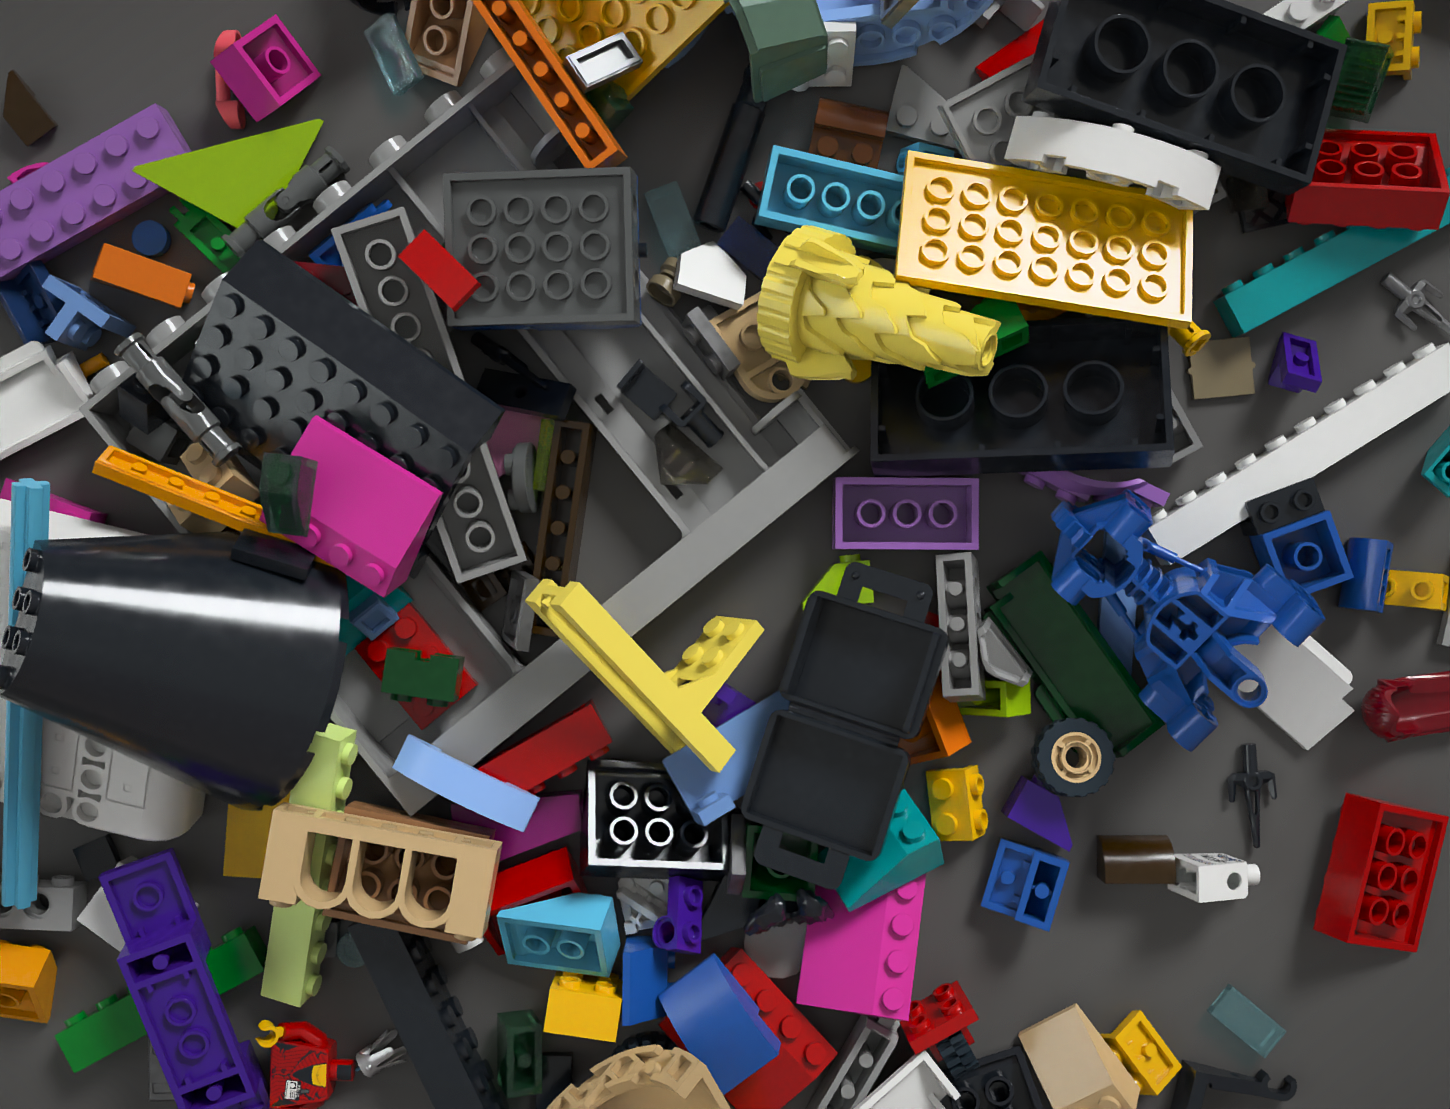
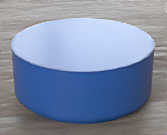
(151, 238)

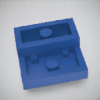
(1025, 883)

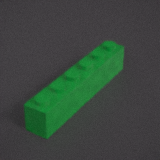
(118, 1021)

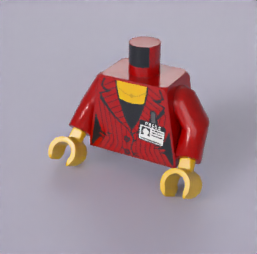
(302, 1065)

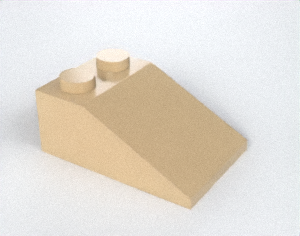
(1077, 1064)

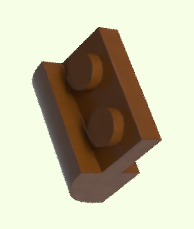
(848, 132)

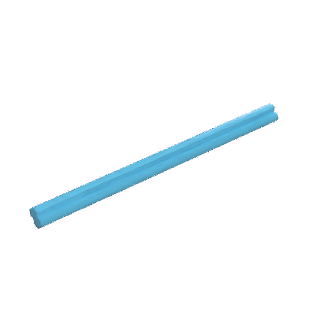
(23, 728)

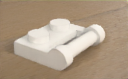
(839, 57)

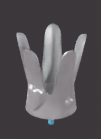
(373, 1058)

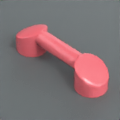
(230, 110)

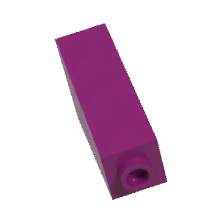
(554, 817)

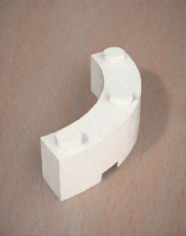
(1114, 157)

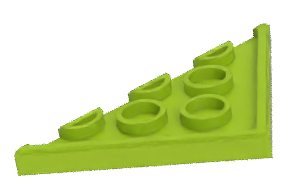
(236, 174)

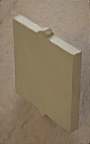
(1222, 369)

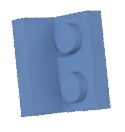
(82, 316)

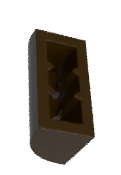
(1135, 859)

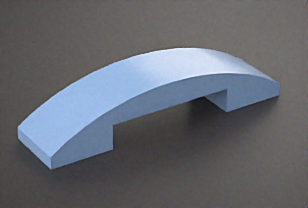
(465, 784)

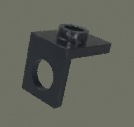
(646, 390)

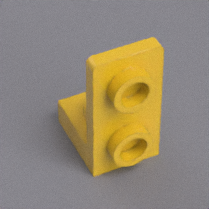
(1417, 590)

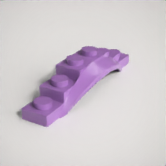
(1078, 488)

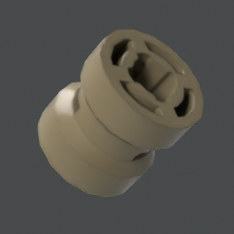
(661, 284)

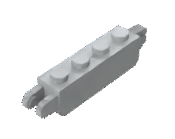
(857, 1064)

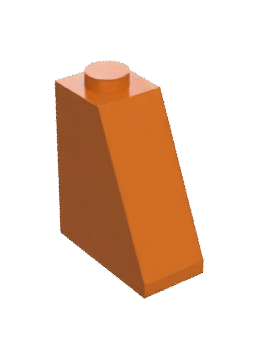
(142, 276)

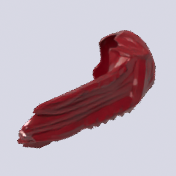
(1408, 706)

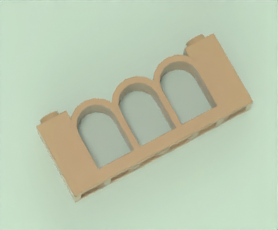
(290, 850)

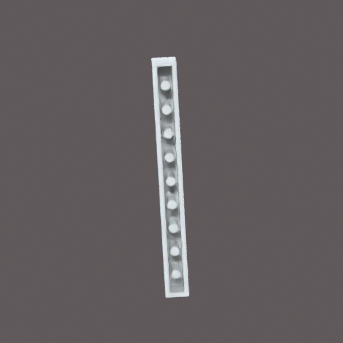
(1306, 452)

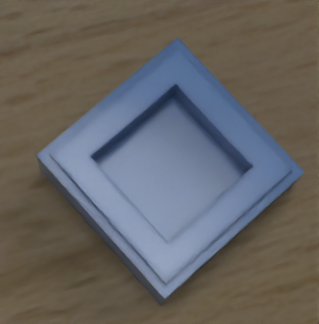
(373, 616)

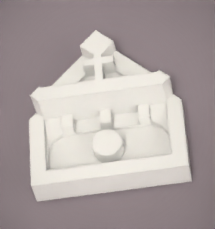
(711, 275)
(642, 902)

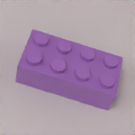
(905, 513)

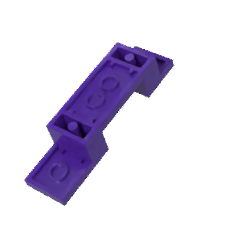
(175, 988)

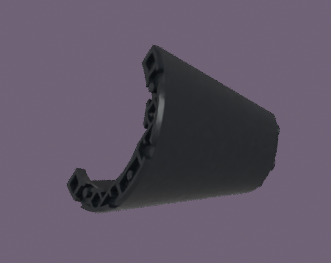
(180, 657)

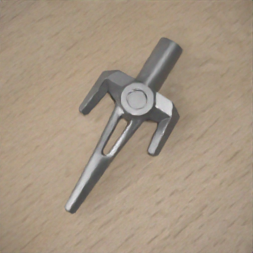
(1413, 300)

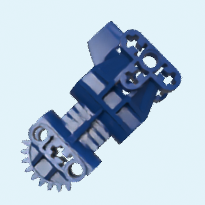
(1188, 613)

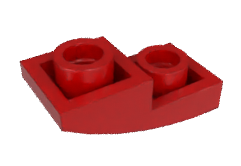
(439, 270)

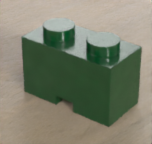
(411, 676)

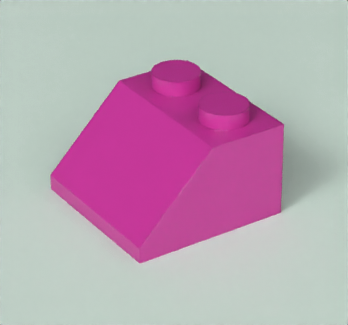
(265, 68)

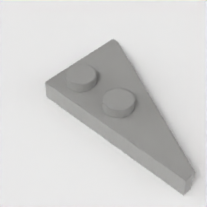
(915, 112)

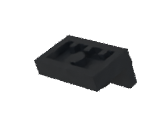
(1282, 507)

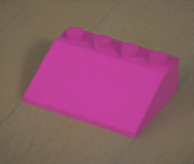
(364, 509)
(864, 956)

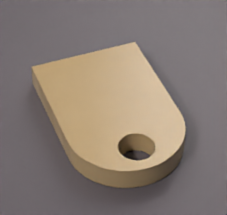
(757, 366)

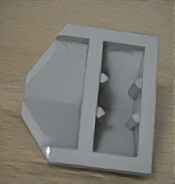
(1000, 656)

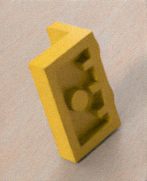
(1395, 25)
(1143, 1053)

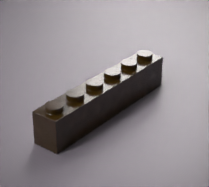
(564, 507)

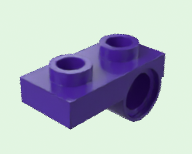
(682, 926)

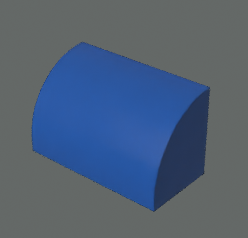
(1370, 567)

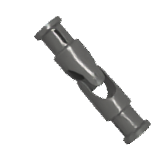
(301, 190)
(174, 396)

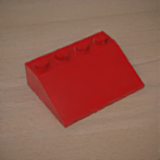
(1374, 182)
(1380, 873)
(802, 1049)

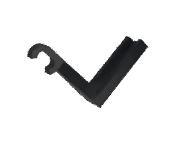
(1195, 1077)

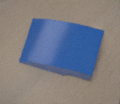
(719, 1023)

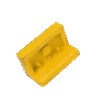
(957, 803)

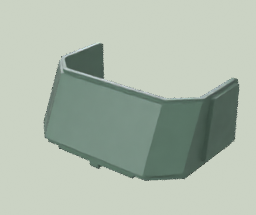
(783, 42)

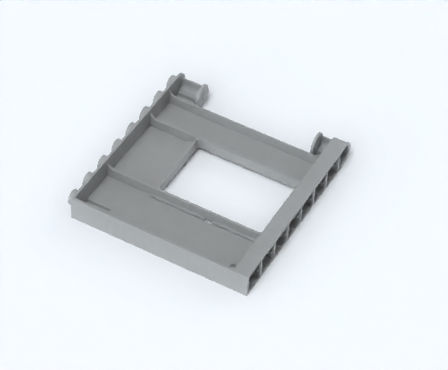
(763, 460)

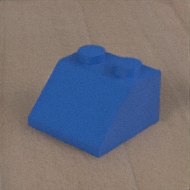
(644, 979)

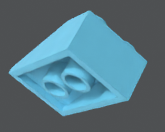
(563, 934)

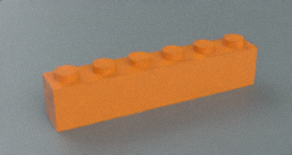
(551, 82)

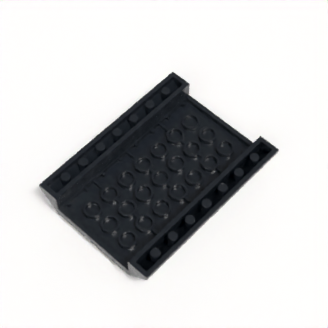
(297, 349)

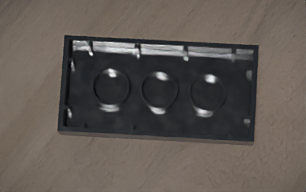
(1194, 78)
(1065, 401)

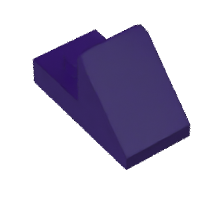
(1295, 364)

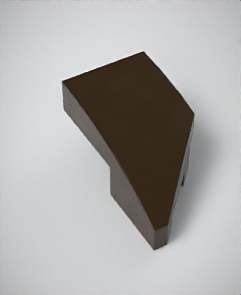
(24, 111)

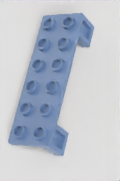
(714, 793)

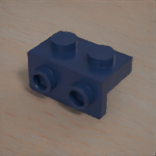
(30, 304)

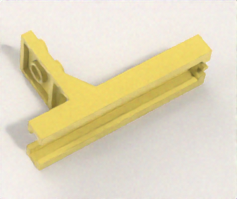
(653, 696)

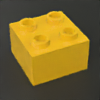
(584, 1006)

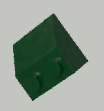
(765, 882)

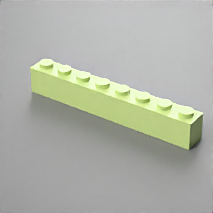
(299, 931)

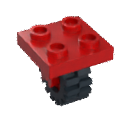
(942, 1025)

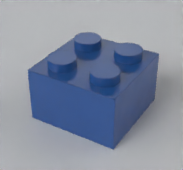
(1305, 552)

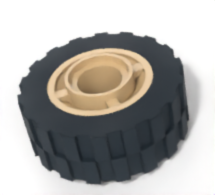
(1094, 753)

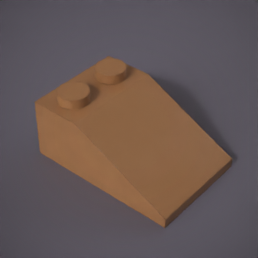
(445, 37)

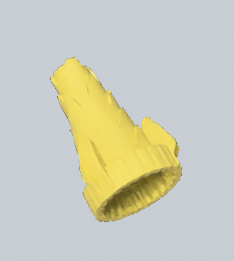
(833, 307)

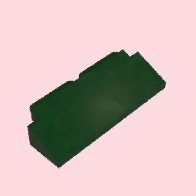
(1068, 656)

